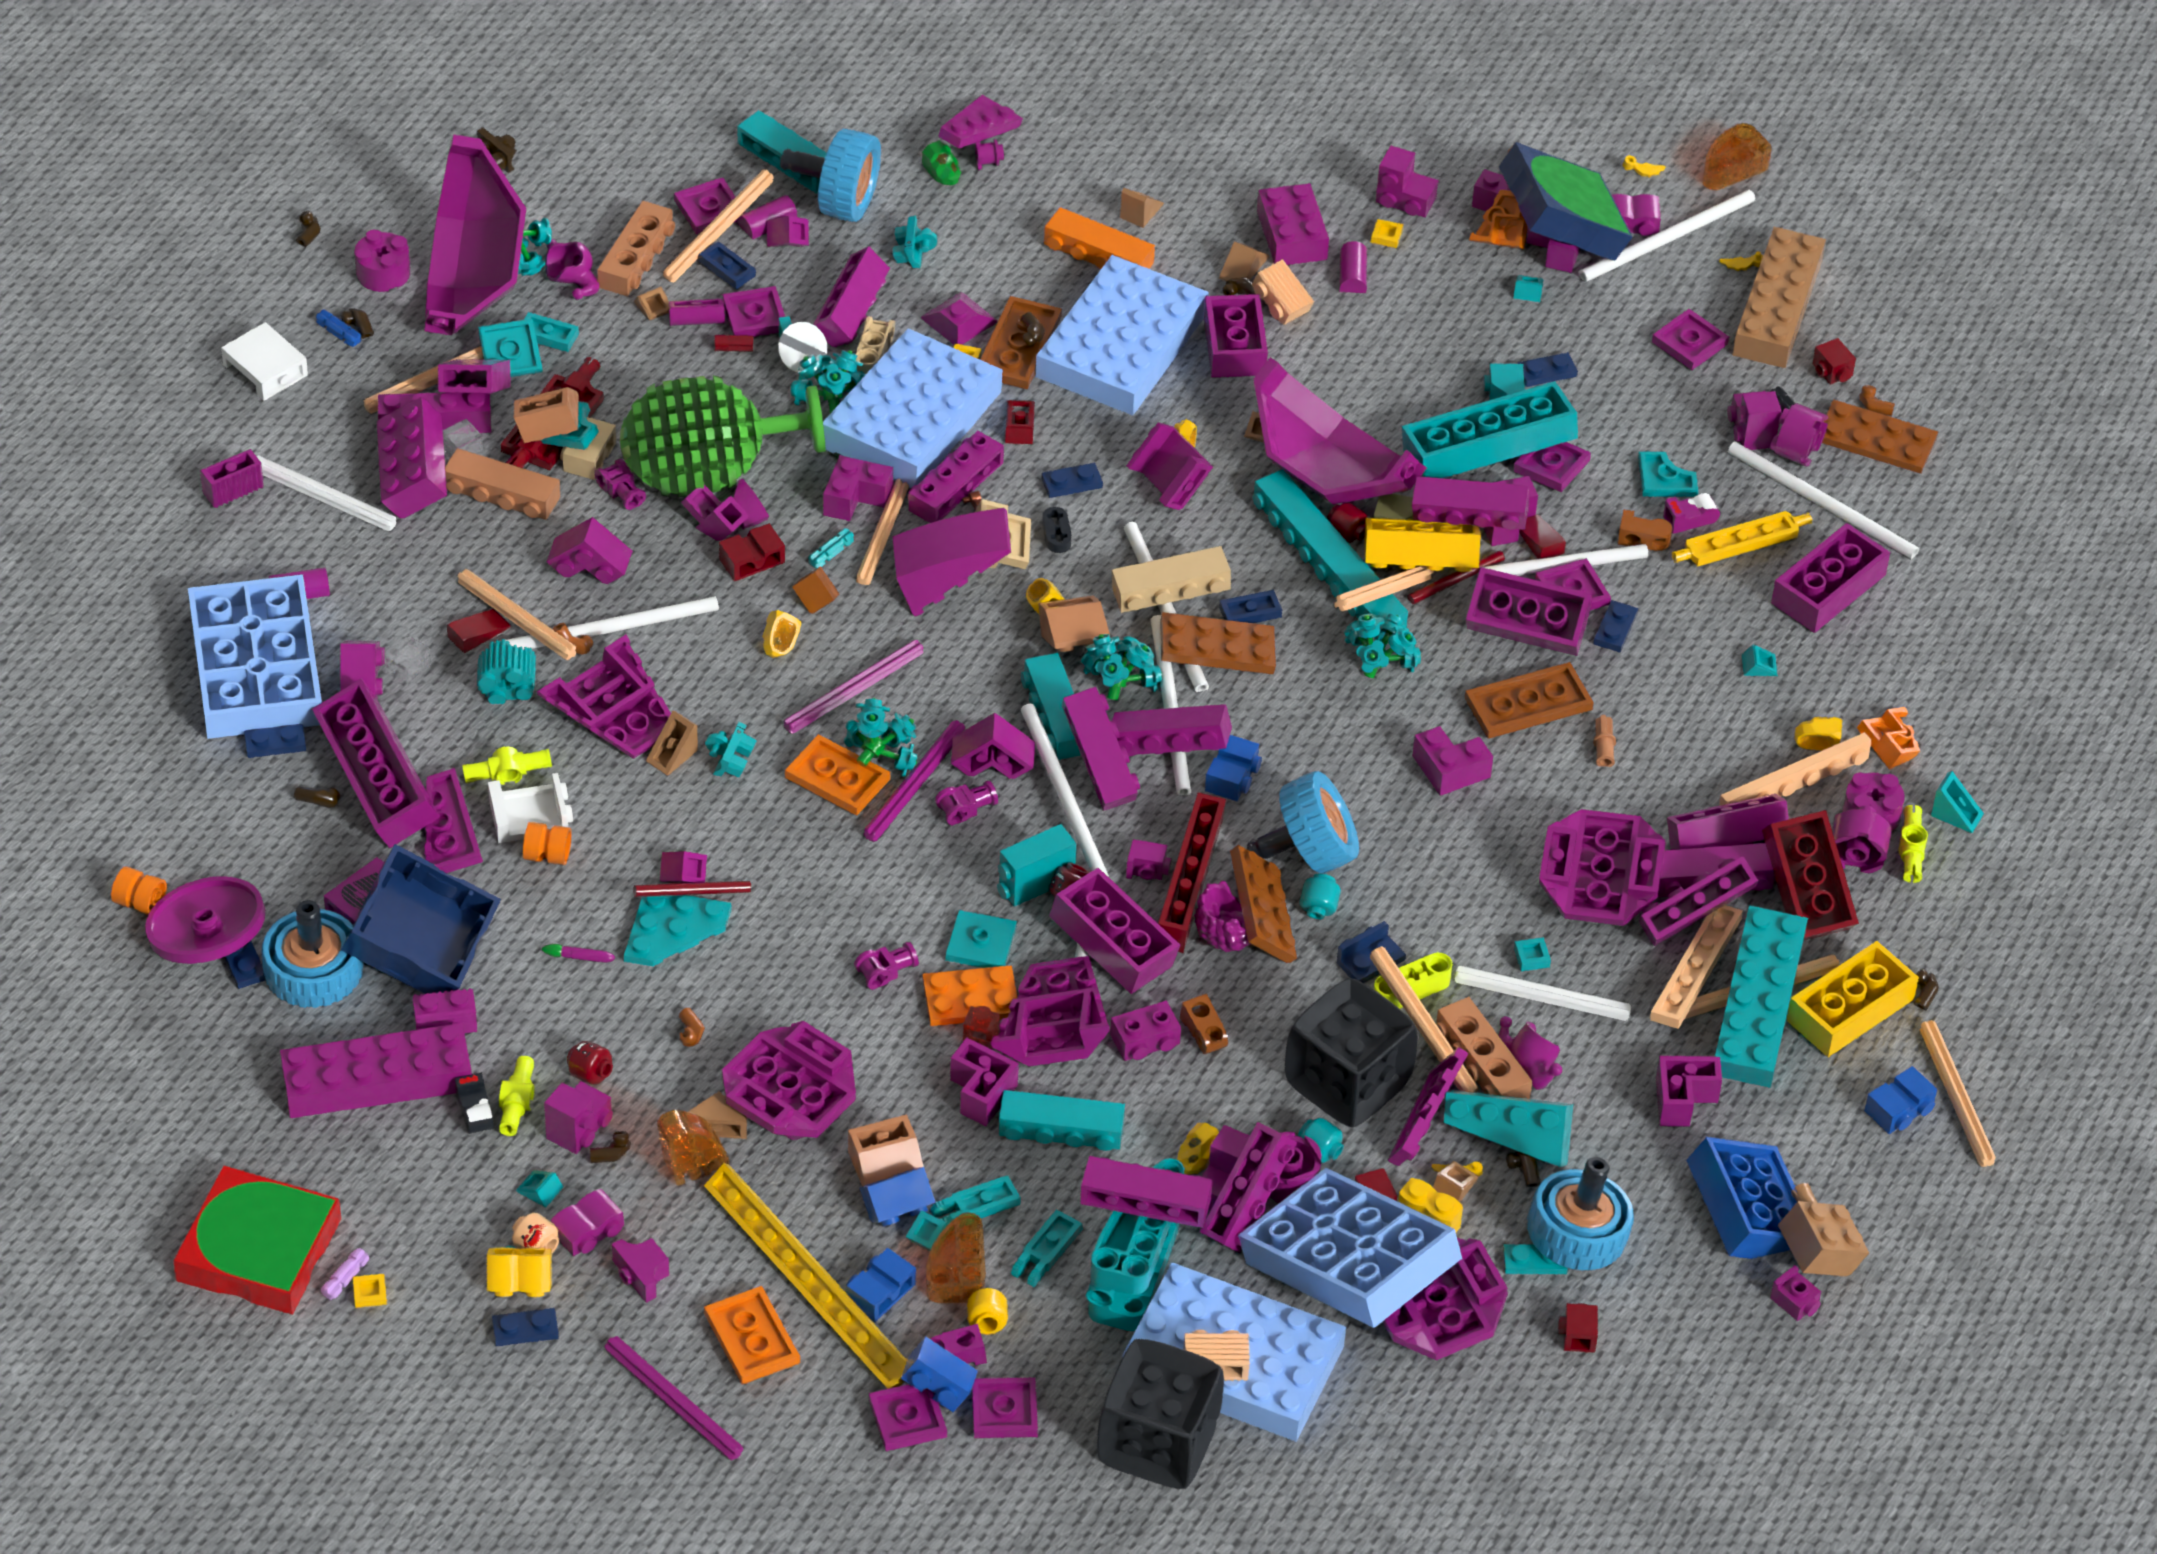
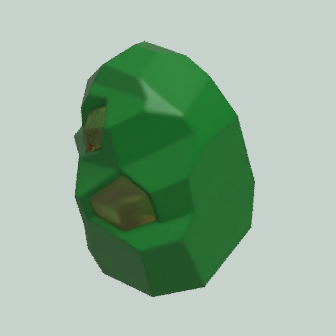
(941, 163)

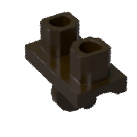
(500, 148)

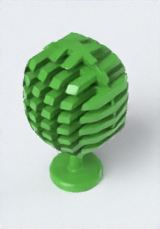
(703, 434)

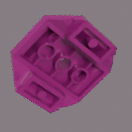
(1594, 841)
(791, 1081)
(1467, 1315)

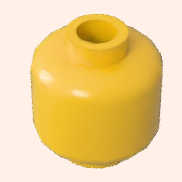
(988, 1310)

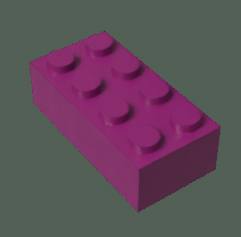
(411, 458)
(1830, 577)
(1529, 611)
(1114, 930)

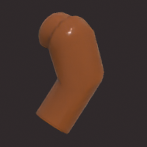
(1872, 403)
(582, 644)
(693, 1030)

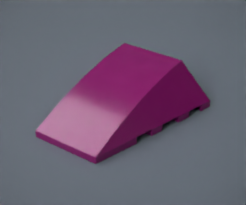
(947, 553)
(614, 700)
(1054, 1014)

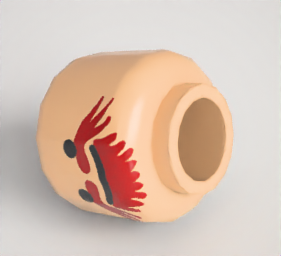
(535, 1232)

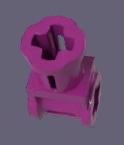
(619, 481)
(965, 802)
(885, 964)

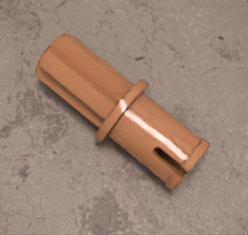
(1604, 741)

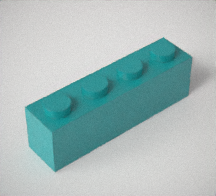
(769, 139)
(1047, 688)
(1061, 1120)

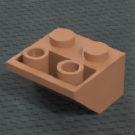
(547, 414)
(1072, 622)
(883, 1149)

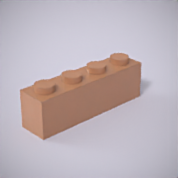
(502, 484)

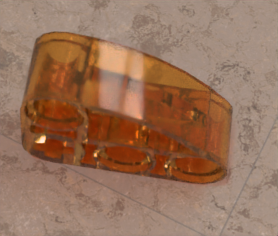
(1736, 157)
(689, 1144)
(957, 1261)

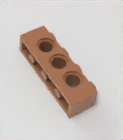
(636, 248)
(1488, 1057)

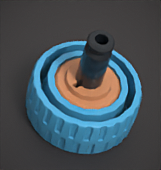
(845, 174)
(1315, 824)
(306, 960)
(1580, 1217)

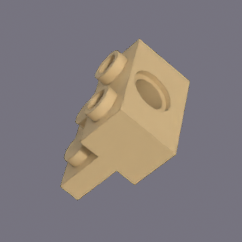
(1019, 536)

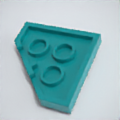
(672, 926)

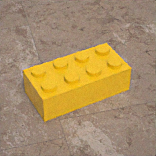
(1421, 544)
(1852, 998)

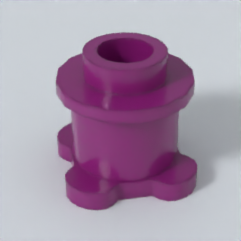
(988, 153)

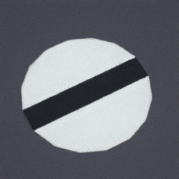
(801, 341)

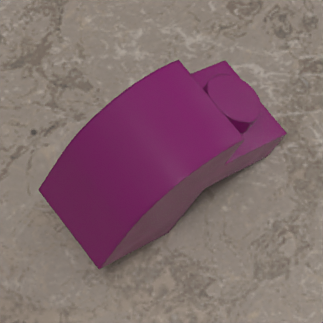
(715, 518)

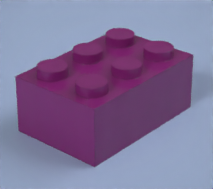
(1292, 224)
(1235, 335)

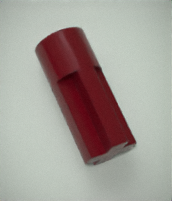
(734, 343)

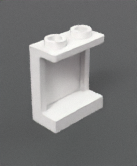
(265, 360)
(518, 807)

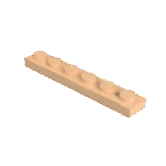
(1804, 772)
(1696, 966)

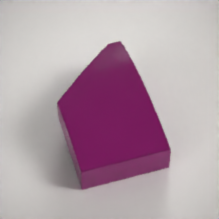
(750, 503)

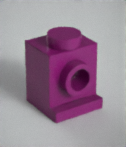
(1148, 860)
(1795, 1294)

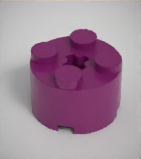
(382, 261)
(1800, 433)
(1876, 791)
(1862, 838)
(1301, 1168)

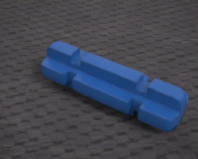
(338, 328)

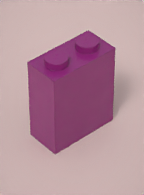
(474, 376)

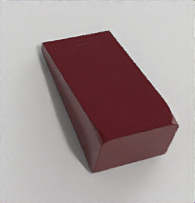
(1019, 423)
(1542, 538)
(476, 629)

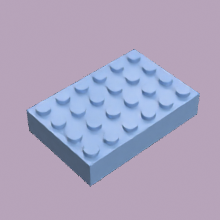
(1121, 335)
(912, 407)
(254, 655)
(1350, 1247)
(1287, 1346)

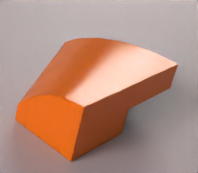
(1503, 223)
(1898, 741)

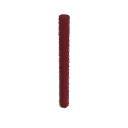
(1453, 578)
(692, 888)

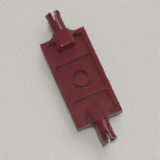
(545, 454)

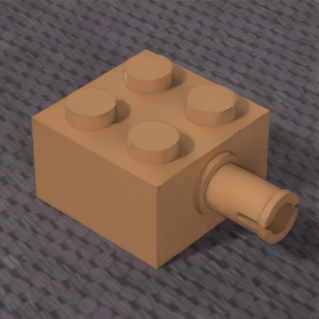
(1822, 1235)

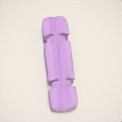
(344, 1274)

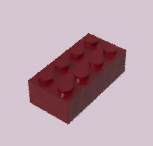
(1810, 873)

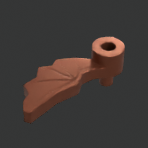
(974, 498)

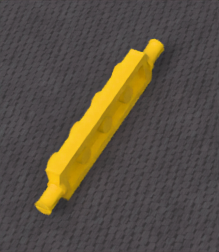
(1742, 538)

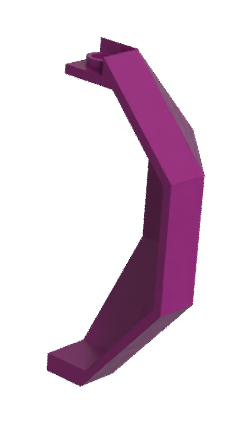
(473, 239)
(1323, 446)

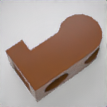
(1644, 531)
(1204, 1024)

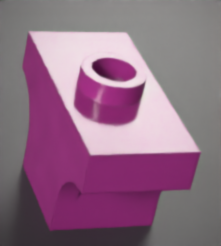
(641, 1266)

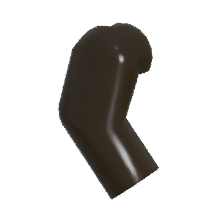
(310, 228)
(1238, 286)
(359, 319)
(1035, 329)
(325, 798)
(1929, 989)
(614, 1151)
(1526, 1164)

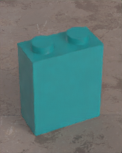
(1031, 864)

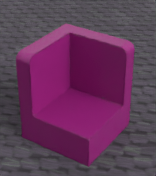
(788, 231)
(683, 867)

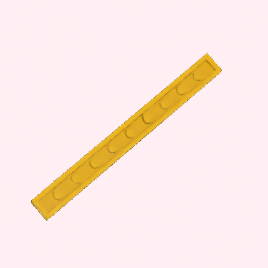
(808, 1276)

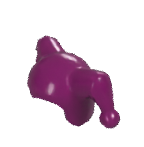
(571, 265)
(1532, 1052)

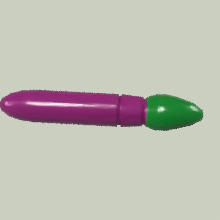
(558, 950)

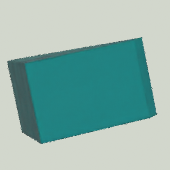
(1956, 805)

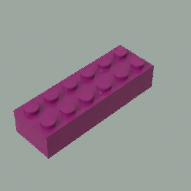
(375, 763)
(374, 1070)

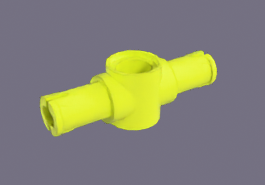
(507, 765)
(1912, 843)
(516, 1095)

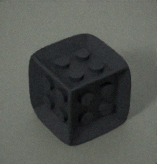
(1351, 1052)
(1160, 1413)

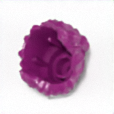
(1221, 918)

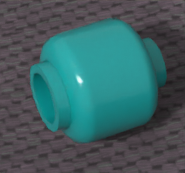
(1320, 896)
(1325, 1135)

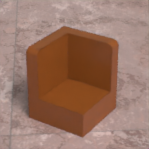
(815, 590)

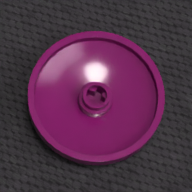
(205, 920)

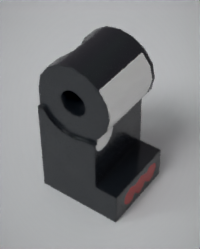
(474, 1102)

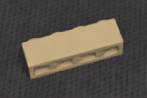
(1171, 579)

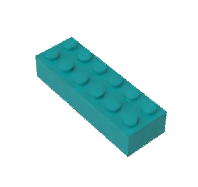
(1492, 431)
(1760, 995)

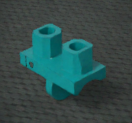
(913, 243)
(720, 745)

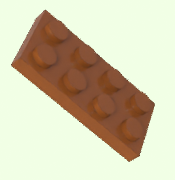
(1009, 350)
(1878, 436)
(1217, 643)
(1529, 700)
(1263, 904)

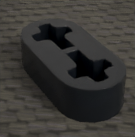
(1051, 530)

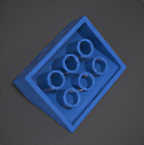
(1745, 1194)

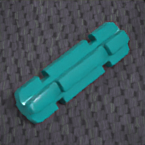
(831, 548)

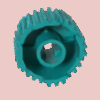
(506, 672)

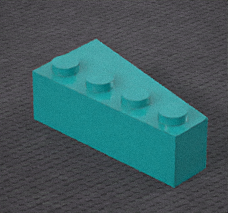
(1518, 1123)

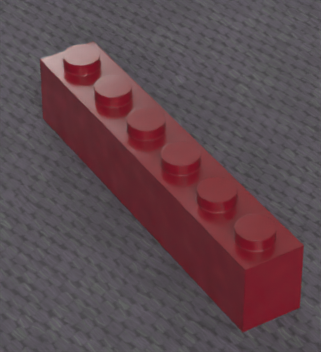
(1192, 867)

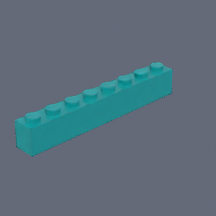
(1320, 543)

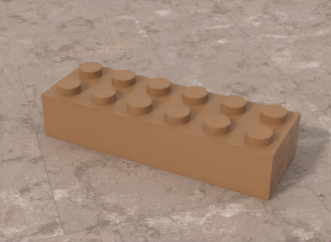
(1779, 297)

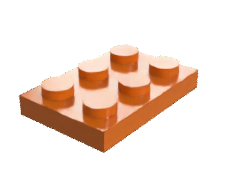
(836, 775)
(954, 992)
(752, 1335)

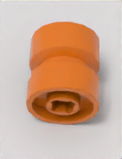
(547, 843)
(134, 889)

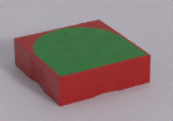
(257, 1239)

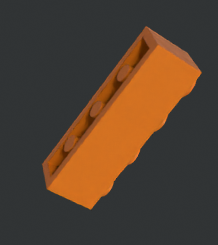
(1094, 241)

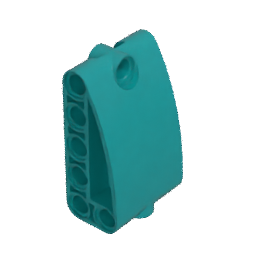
(1129, 1264)

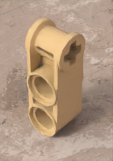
(874, 342)

